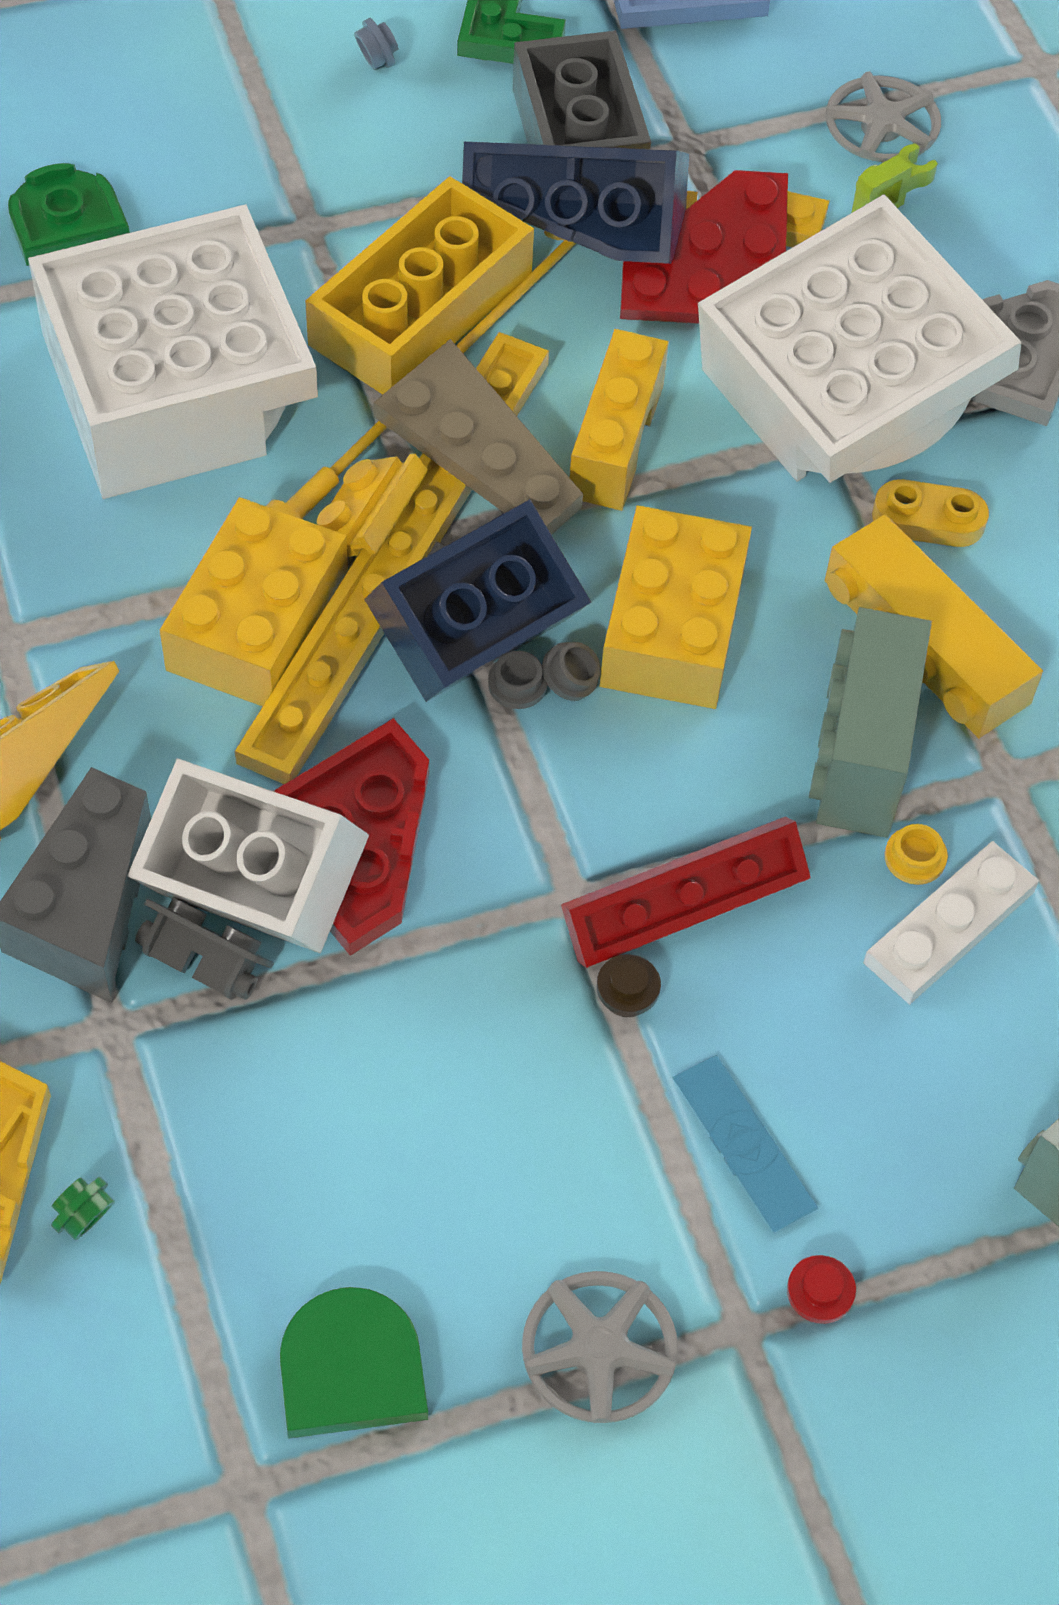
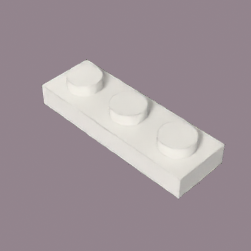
(950, 922)

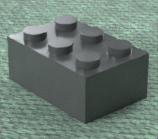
(577, 93)

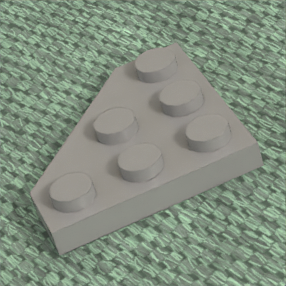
(1035, 385)

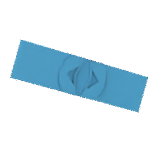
(745, 1143)

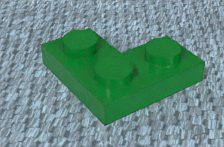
(494, 26)

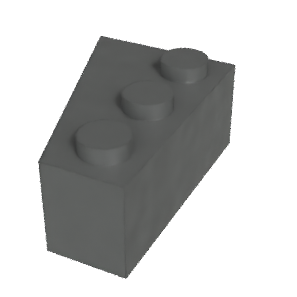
(74, 892)

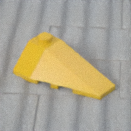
(43, 732)

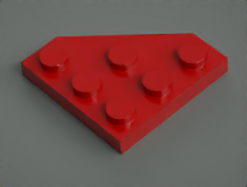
(720, 241)
(381, 790)

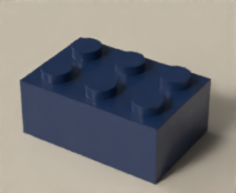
(477, 600)

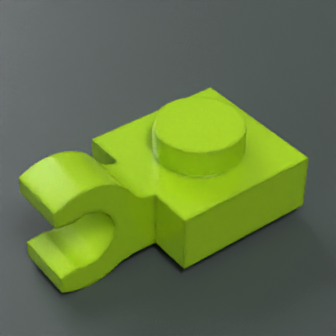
(894, 178)

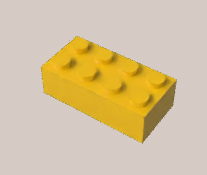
(419, 285)

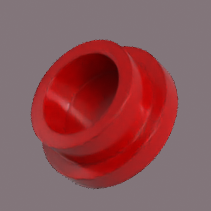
(821, 1289)

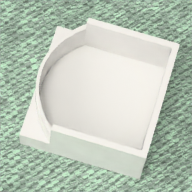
(853, 346)
(172, 347)

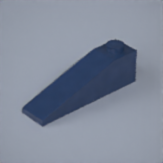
(599, 197)

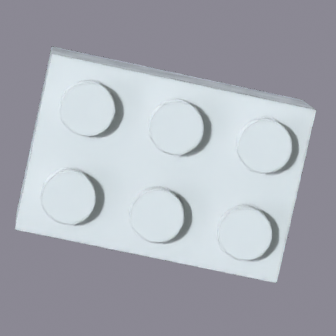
(249, 855)

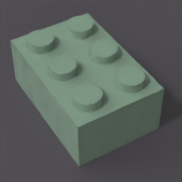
(870, 721)

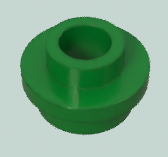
(81, 1207)

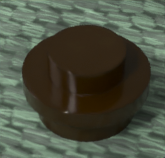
(628, 985)

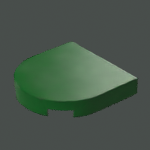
(63, 210)
(350, 1365)

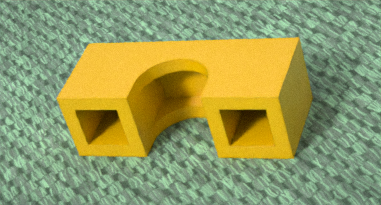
(615, 418)

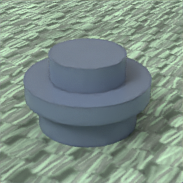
(376, 43)

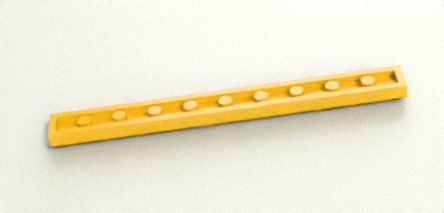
(347, 629)

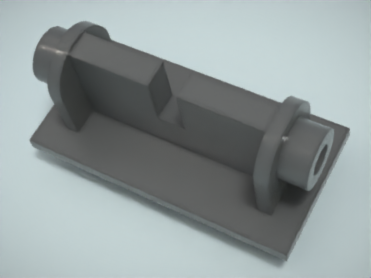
(226, 957)

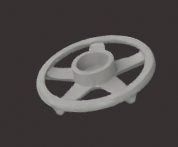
(882, 118)
(600, 1345)

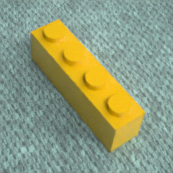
(968, 656)

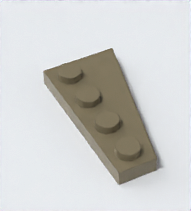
(476, 437)

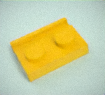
(372, 500)

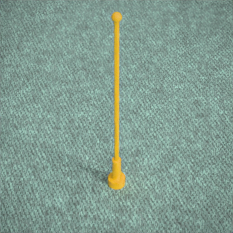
(327, 478)

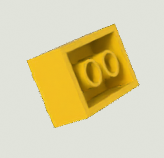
(253, 600)
(675, 607)

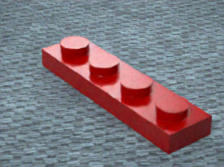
(685, 891)

